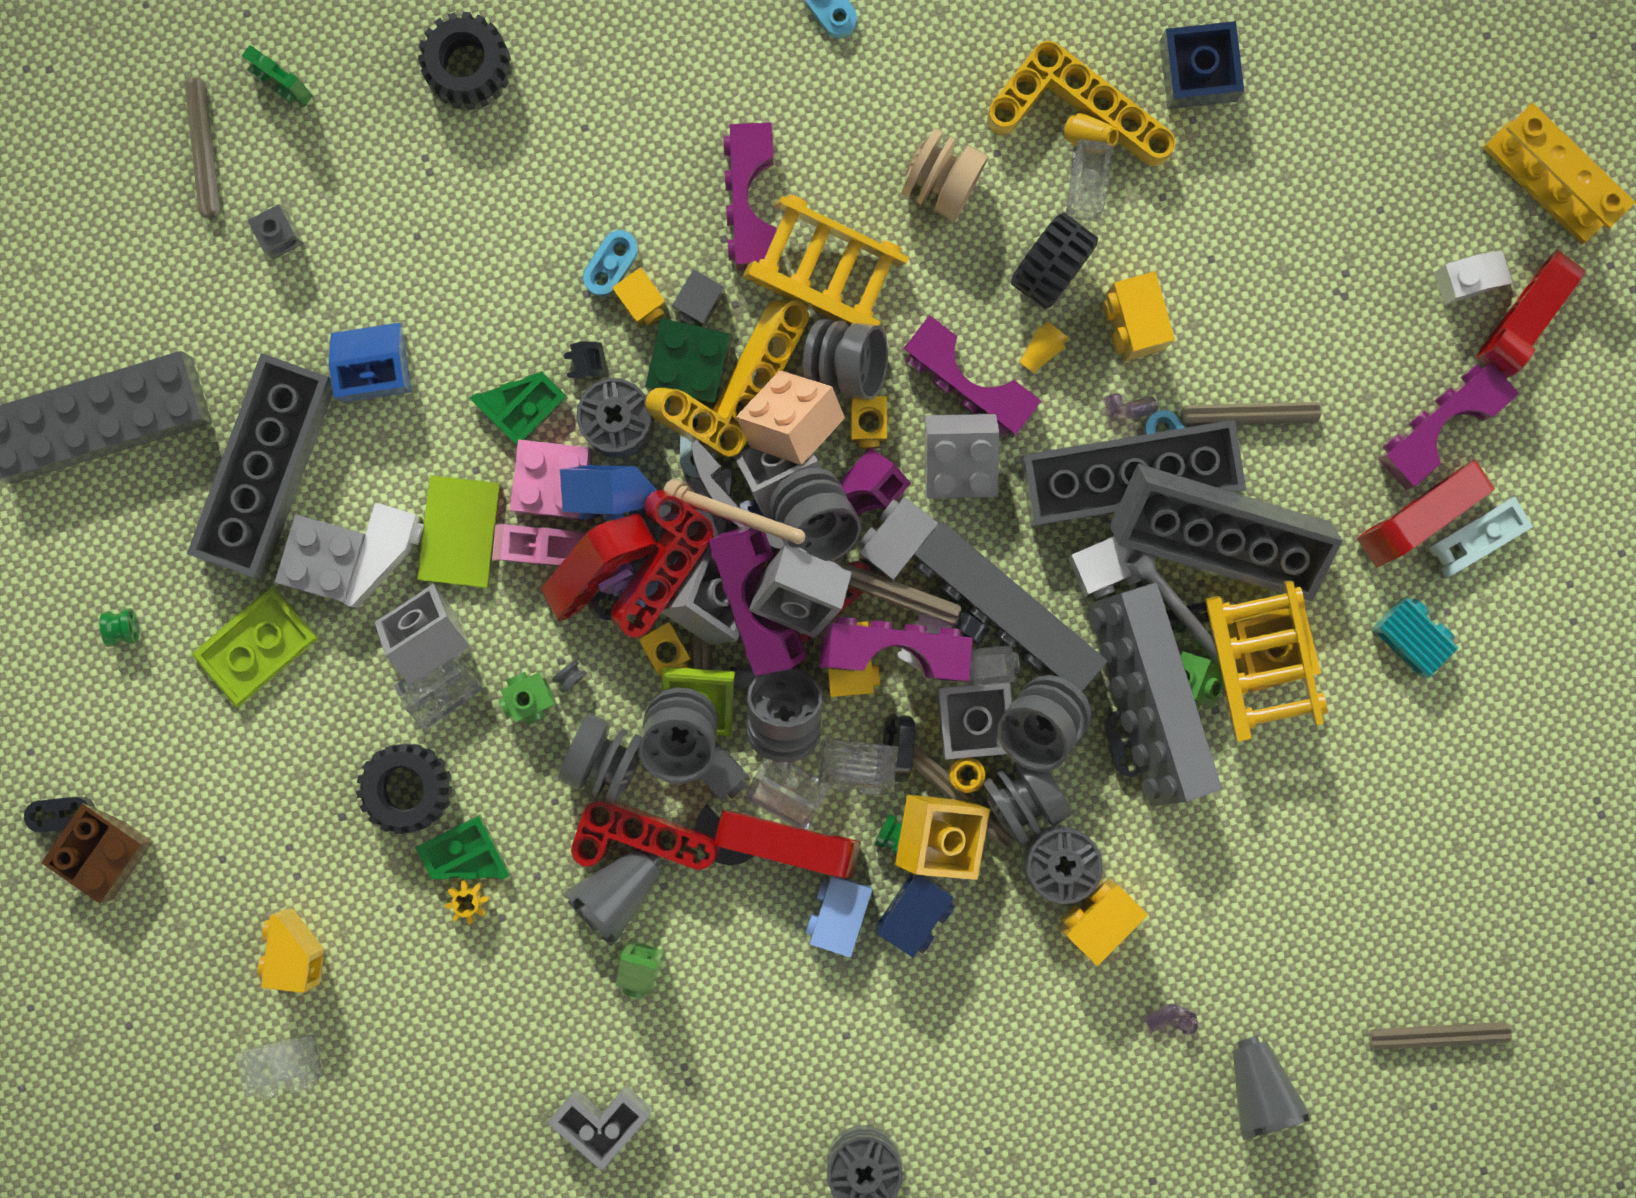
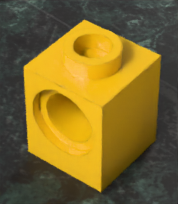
(640, 298)
(875, 407)
(663, 634)

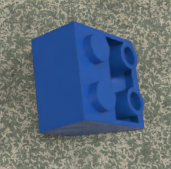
(368, 363)
(604, 491)

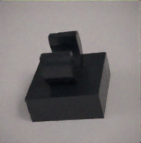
(587, 360)

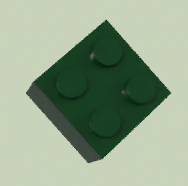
(689, 360)

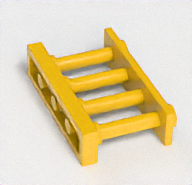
(1558, 174)
(798, 286)
(1237, 683)

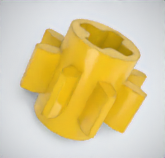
(477, 901)

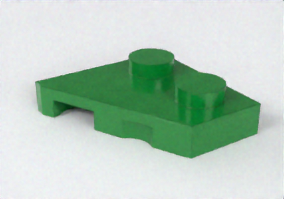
(288, 85)
(521, 405)
(463, 853)

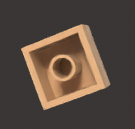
(790, 417)

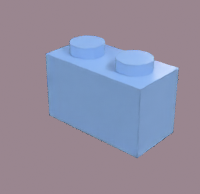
(839, 915)

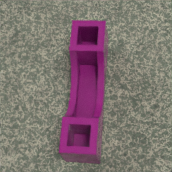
(750, 154)
(934, 352)
(1415, 454)
(873, 483)
(740, 559)
(939, 655)

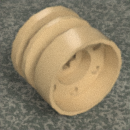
(944, 174)

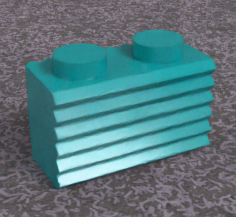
(1416, 637)

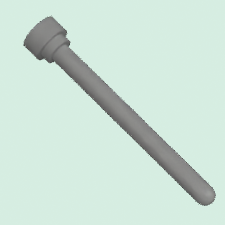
(1144, 566)

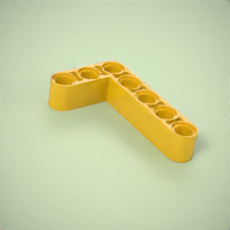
(1080, 99)
(739, 386)

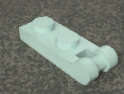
(1481, 536)

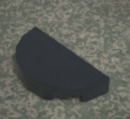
(708, 824)

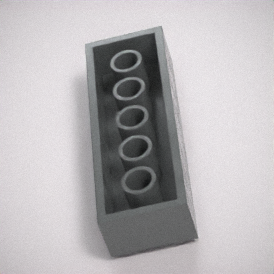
(100, 416)
(262, 467)
(1095, 475)
(1224, 532)
(1006, 607)
(1154, 696)

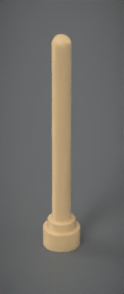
(686, 493)

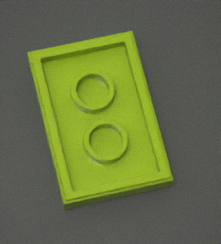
(459, 531)
(255, 646)

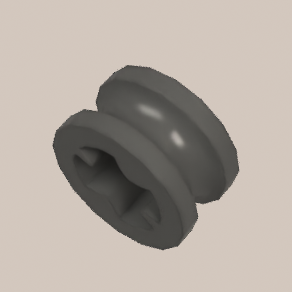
(569, 676)

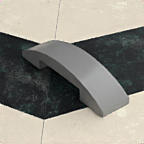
(707, 469)

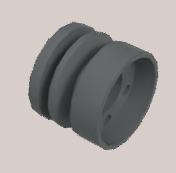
(846, 357)
(621, 438)
(820, 508)
(784, 715)
(1044, 723)
(678, 735)
(601, 759)
(1025, 800)
(1044, 853)
(861, 1148)

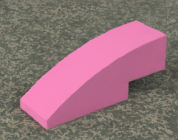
(533, 544)

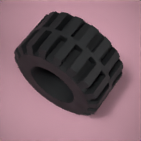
(455, 34)
(1054, 260)
(374, 792)

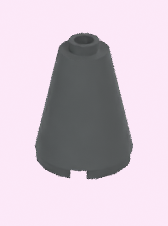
(615, 893)
(1264, 1091)

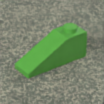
(638, 969)

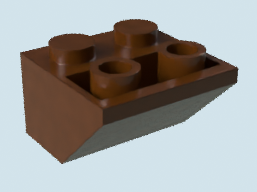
(97, 853)

